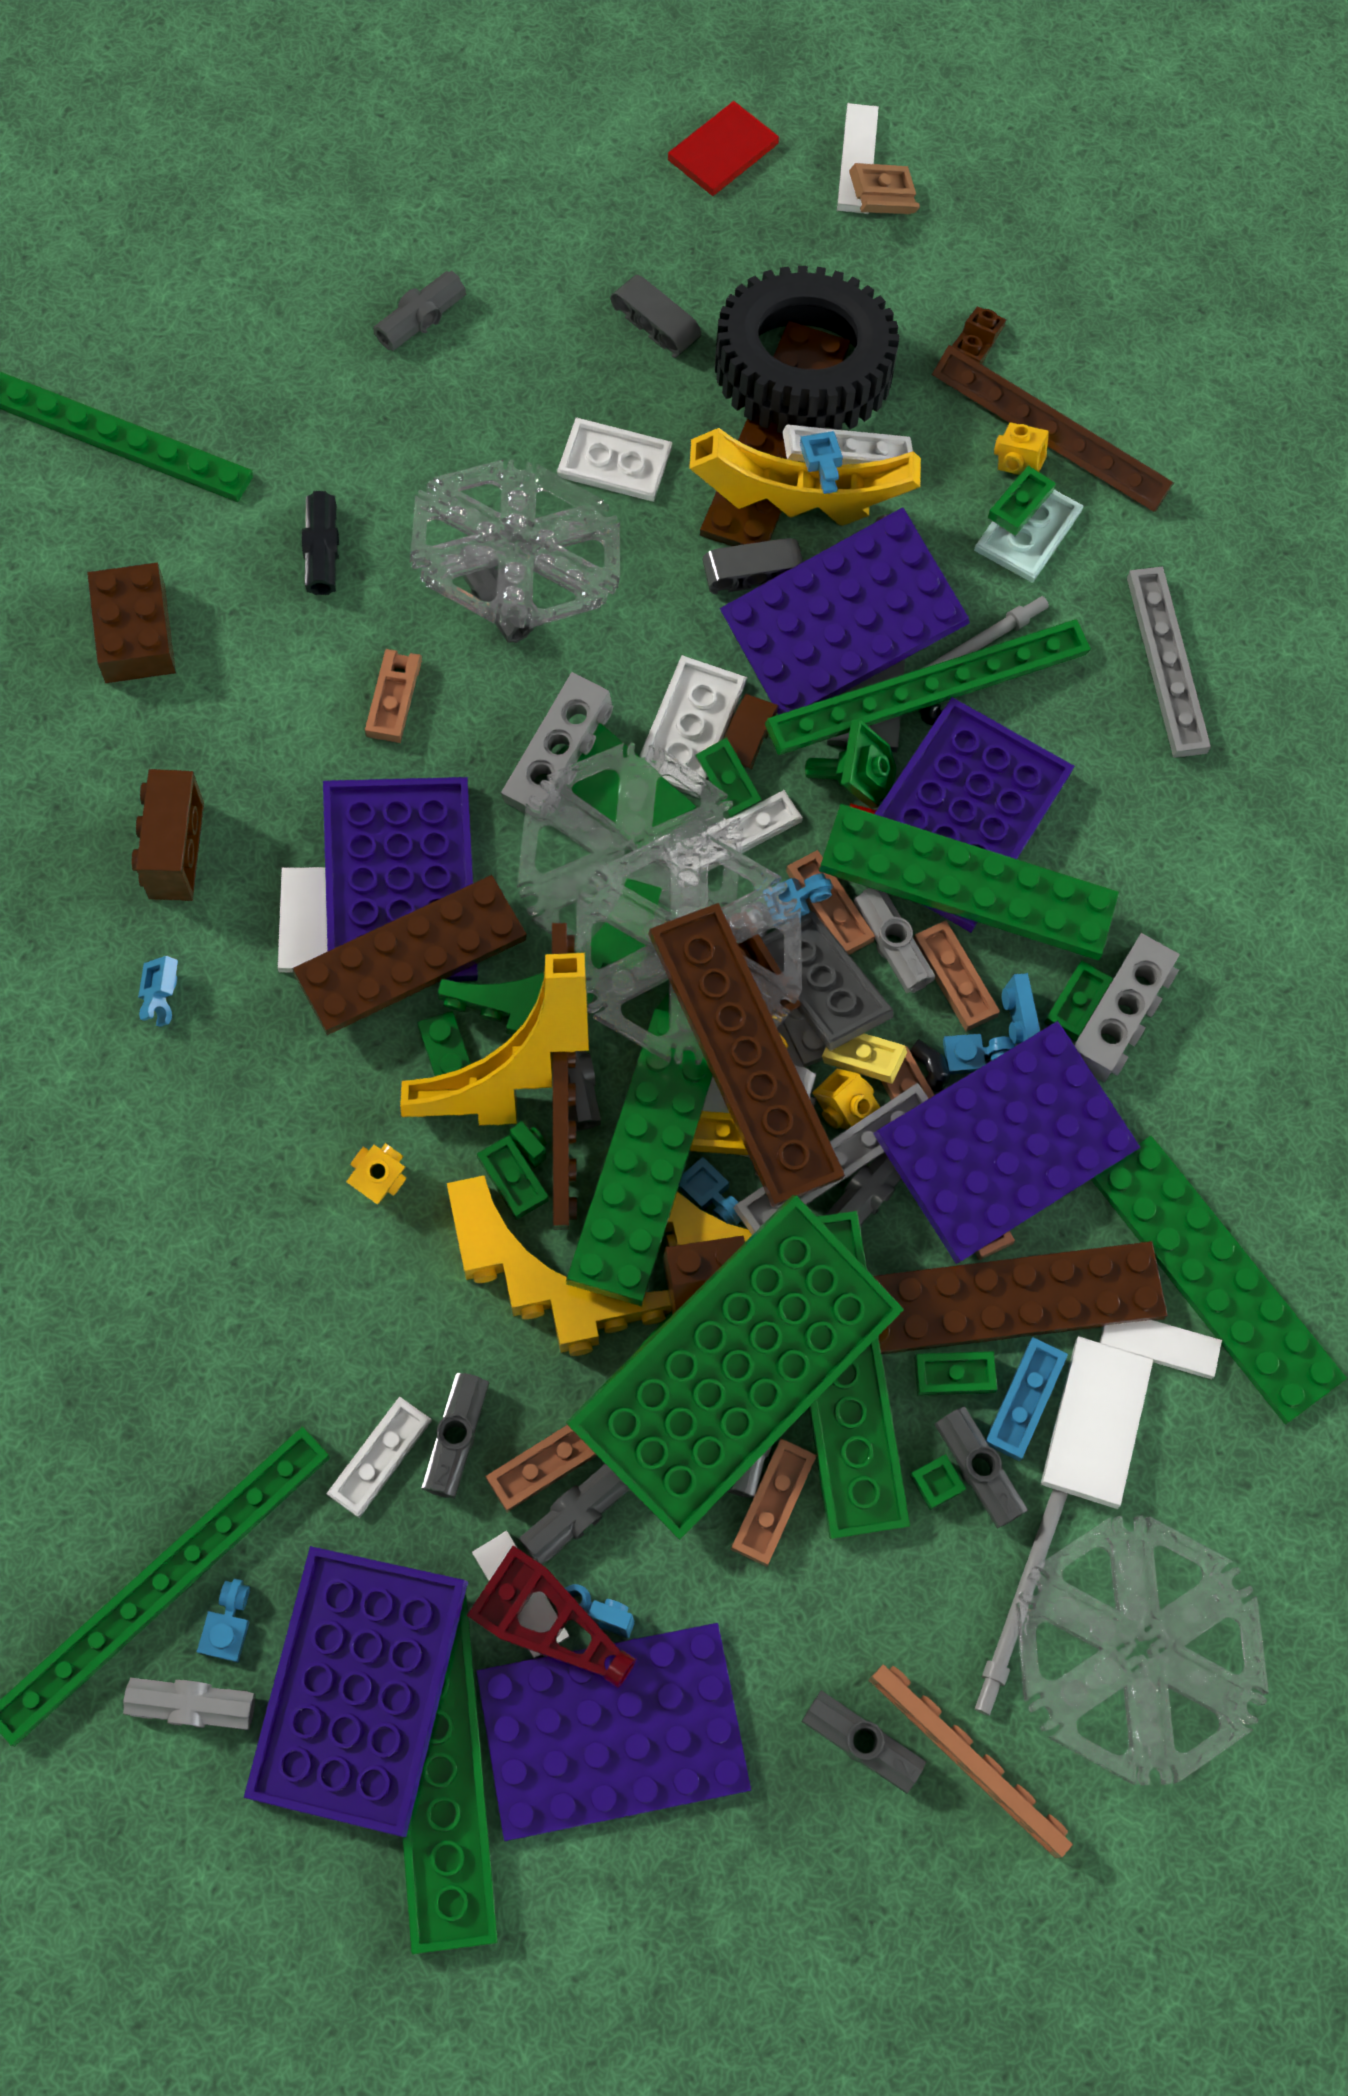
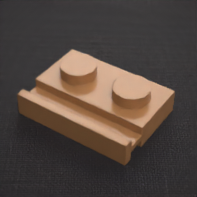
(884, 188)

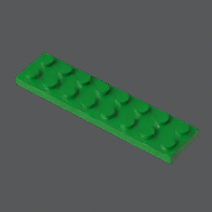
(969, 882)
(641, 1174)
(1219, 1280)
(857, 1433)
(448, 1829)

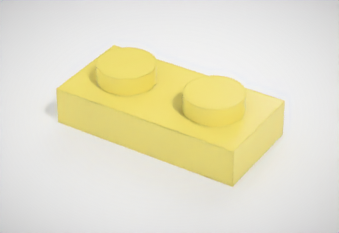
(868, 1057)

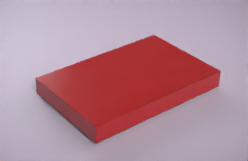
(723, 148)

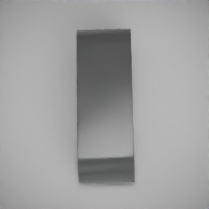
(656, 314)
(749, 564)

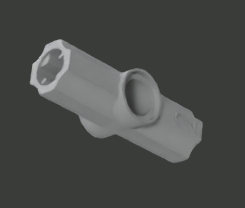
(903, 957)
(189, 1703)

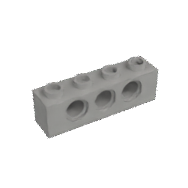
(575, 697)
(1146, 960)

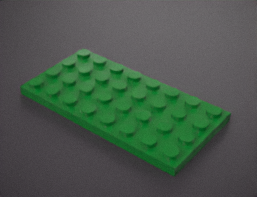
(735, 1366)

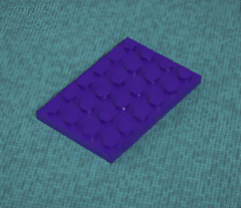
(845, 614)
(976, 786)
(393, 851)
(1006, 1141)
(356, 1691)
(588, 1752)

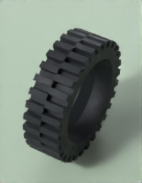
(795, 394)

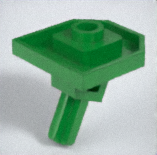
(863, 769)

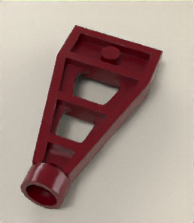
(509, 1592)

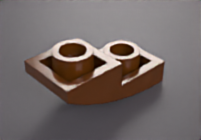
(979, 333)
(749, 729)

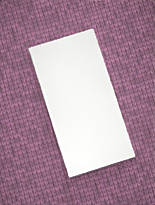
(694, 713)
(1097, 1422)

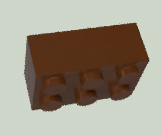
(131, 622)
(168, 834)

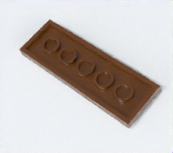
(409, 954)

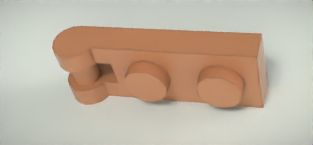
(392, 696)

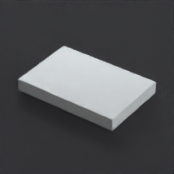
(614, 459)
(302, 916)

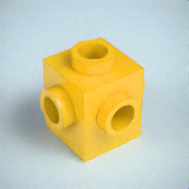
(1021, 447)
(845, 1099)
(366, 1183)

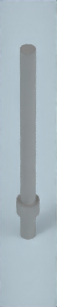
(1015, 619)
(996, 1671)

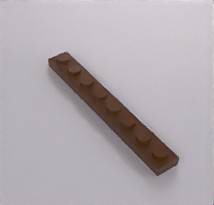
(1064, 434)
(563, 1096)

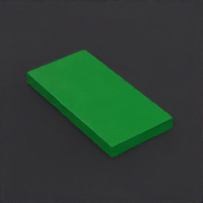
(603, 787)

